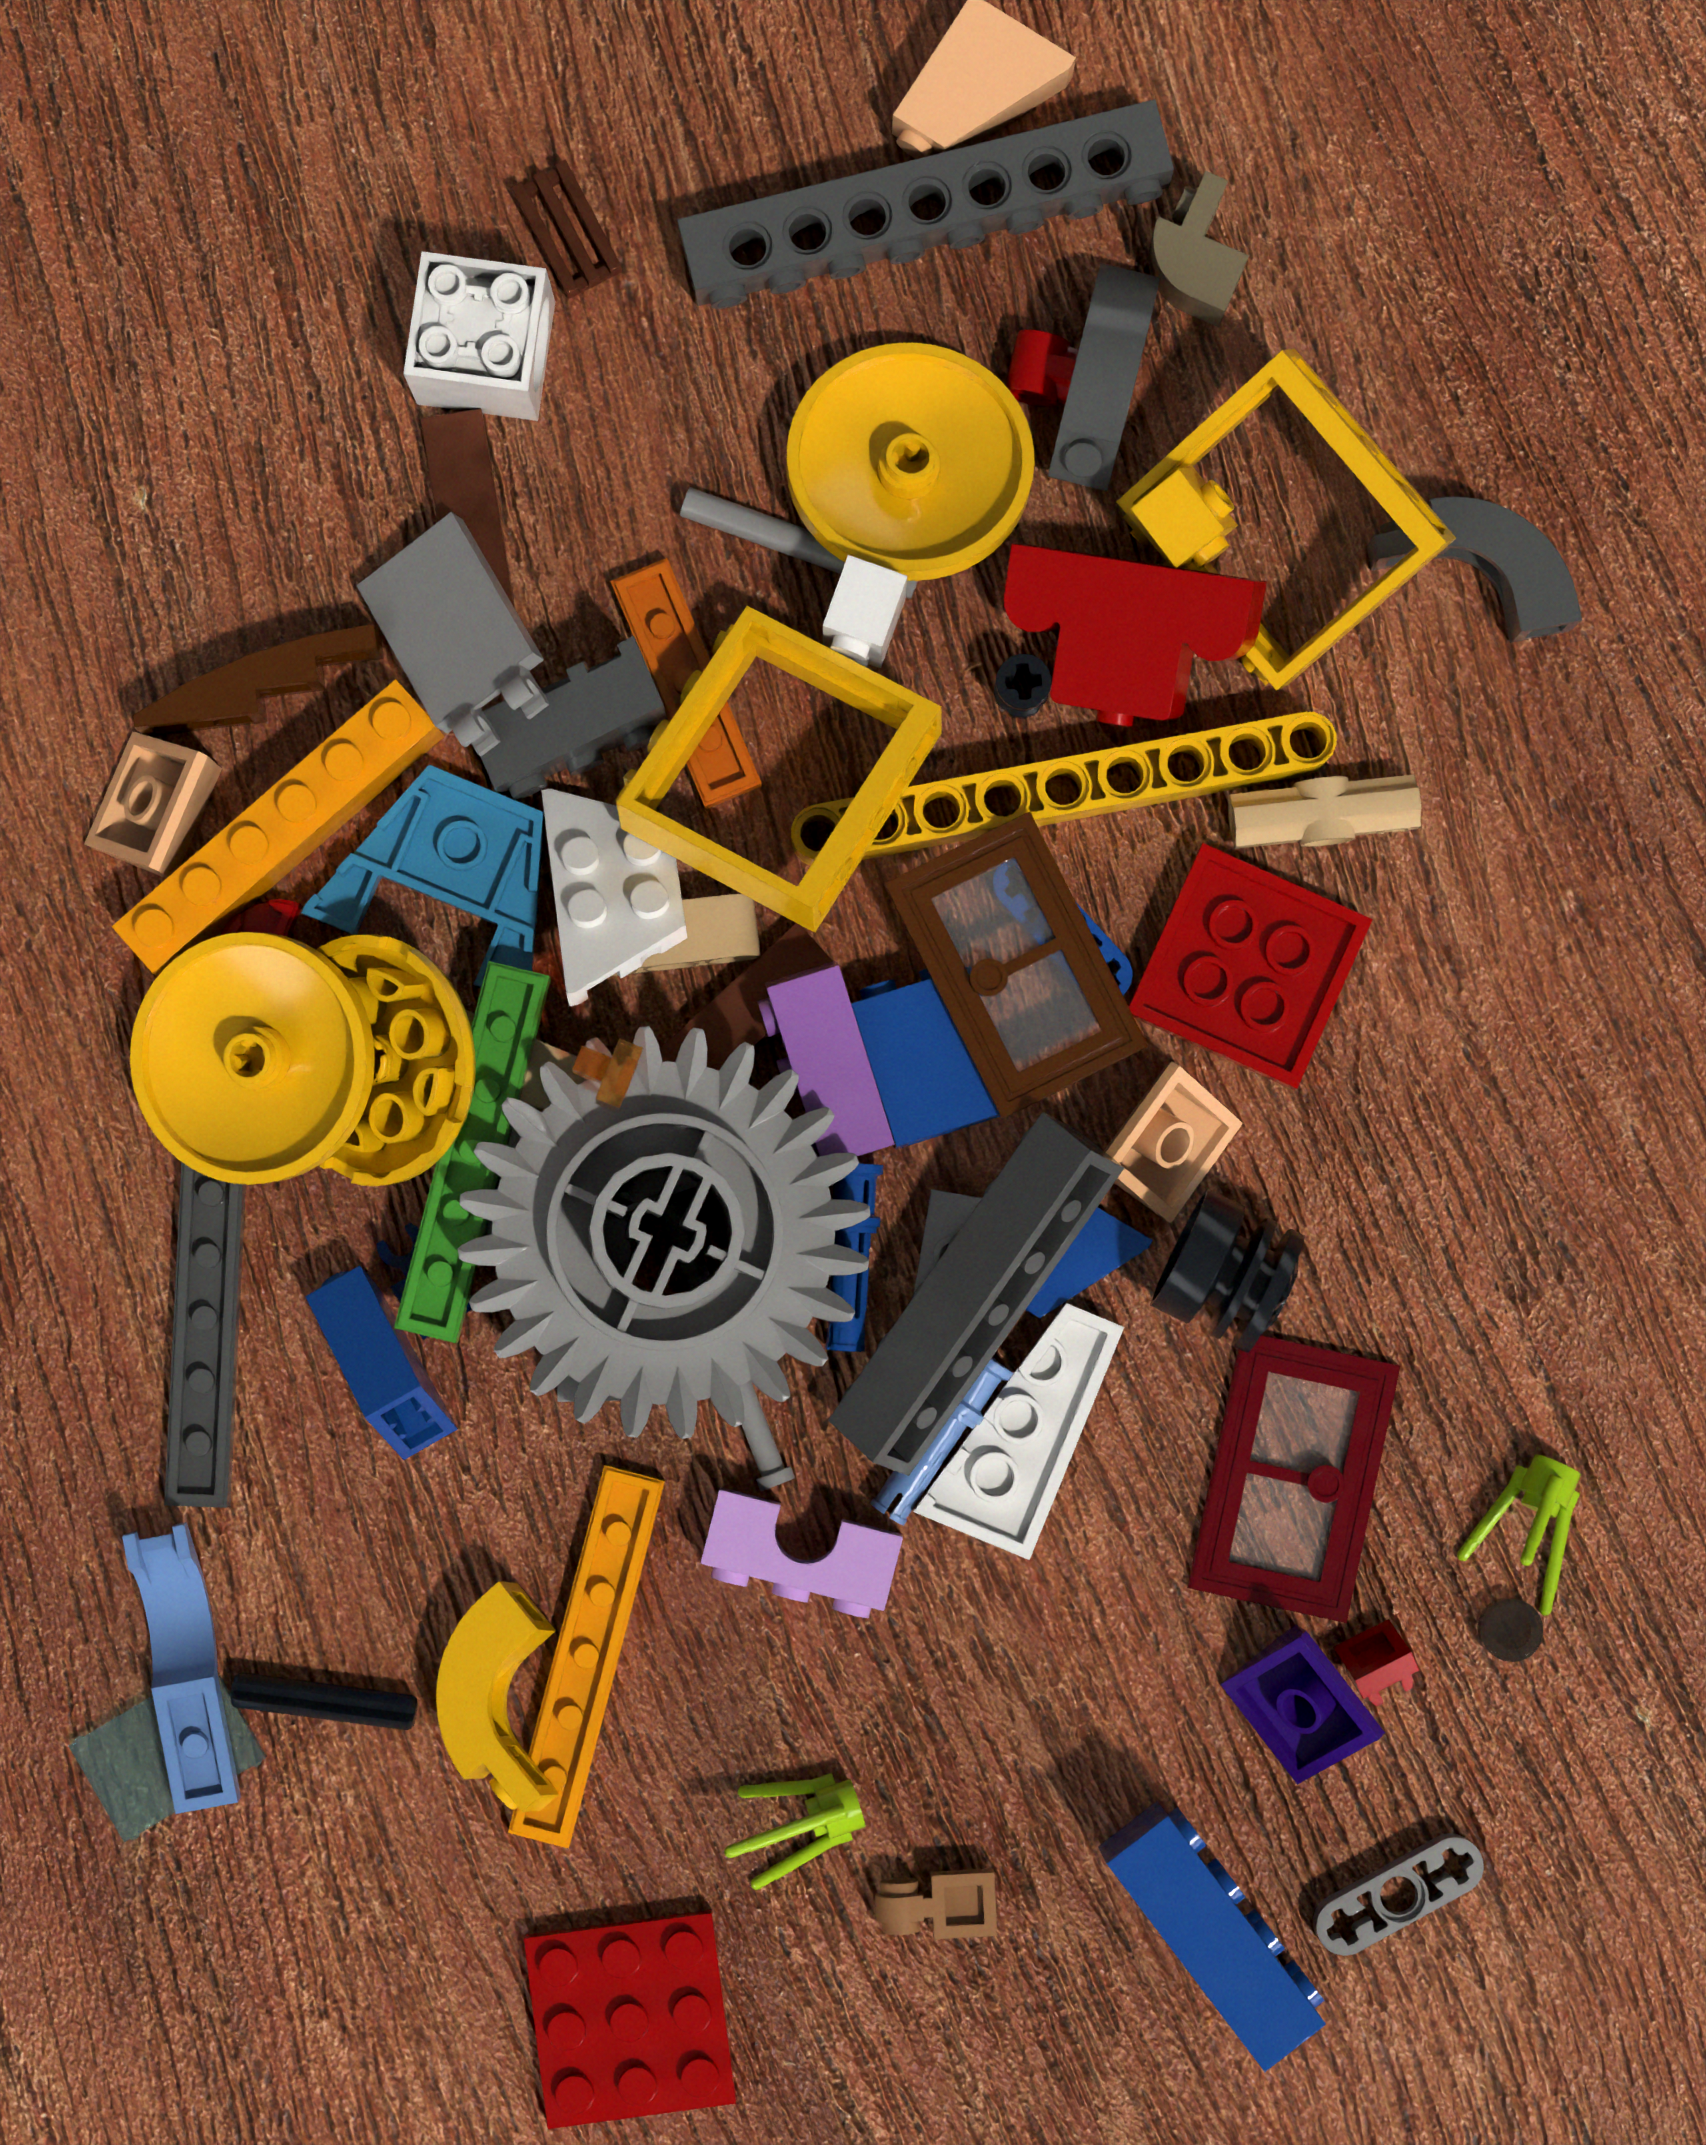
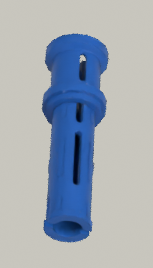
(853, 1288)

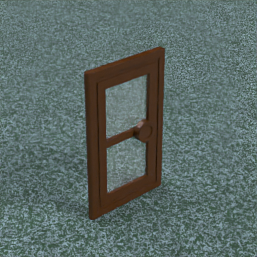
(1016, 965)

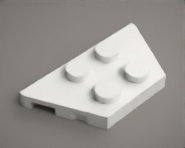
(610, 892)

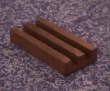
(543, 184)

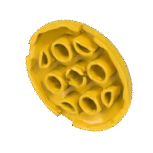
(428, 1063)

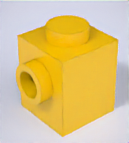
(1187, 518)

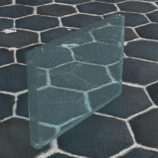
(129, 1766)

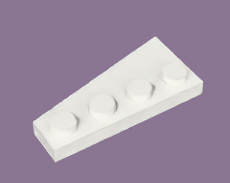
(1016, 1458)

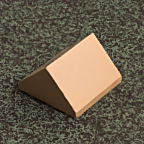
(153, 804)
(1171, 1141)

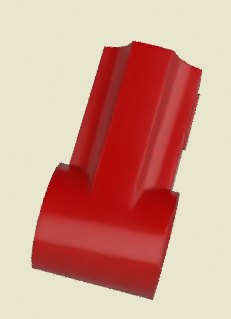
(1041, 368)

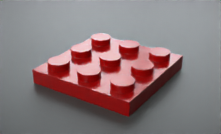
(1249, 966)
(630, 2019)

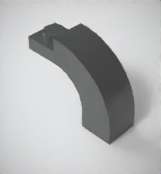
(1104, 377)
(1509, 551)

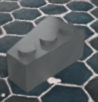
(584, 719)

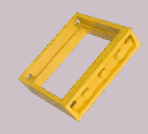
(1359, 454)
(701, 700)

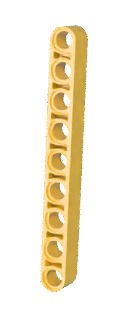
(1090, 774)

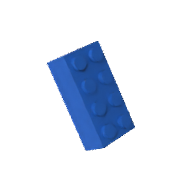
(1218, 1945)

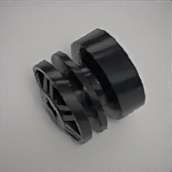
(1228, 1271)

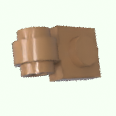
(959, 1904)

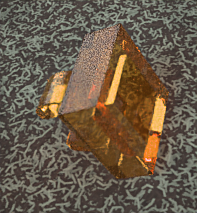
(612, 1073)

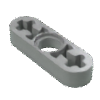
(1422, 1905)

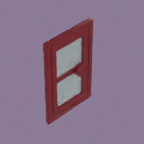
(1294, 1478)

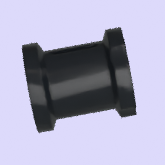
(1035, 672)

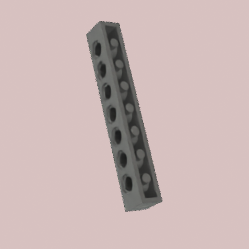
(1127, 133)

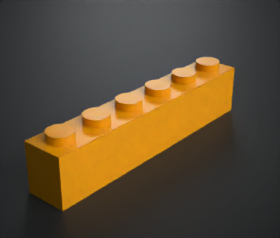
(280, 828)

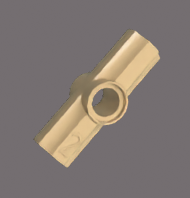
(1324, 811)

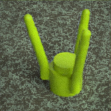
(1549, 1492)
(832, 1812)

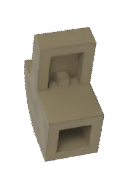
(1193, 269)

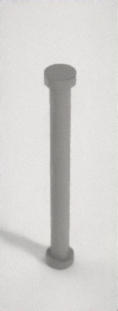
(755, 1423)

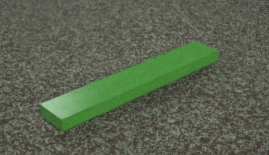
(504, 1040)

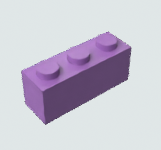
(829, 1057)

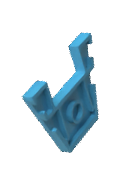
(453, 847)

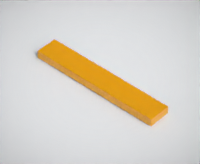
(589, 1648)

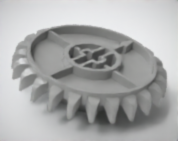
(639, 1341)

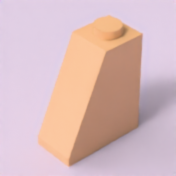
(978, 82)

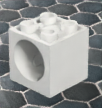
(479, 336)

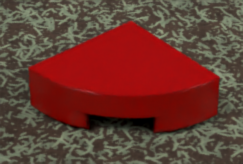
(272, 917)

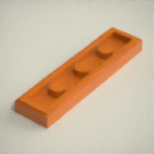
(672, 653)

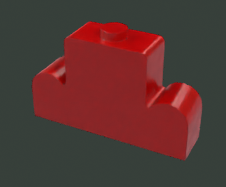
(1129, 626)

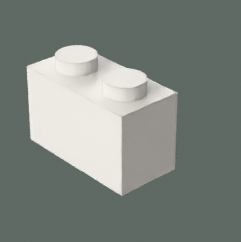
(864, 611)

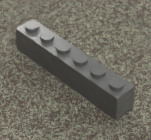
(975, 1294)

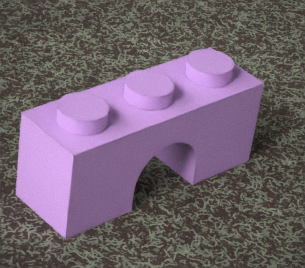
(746, 1544)

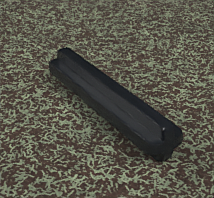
(324, 1701)

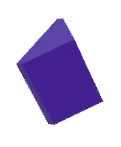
(1301, 1705)

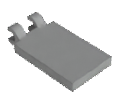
(455, 632)

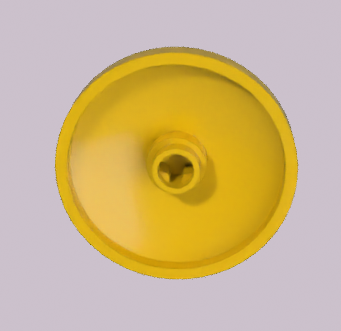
(910, 460)
(252, 1058)

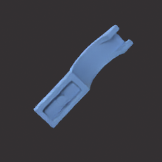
(184, 1670)

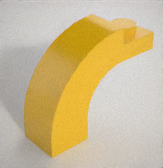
(474, 1689)

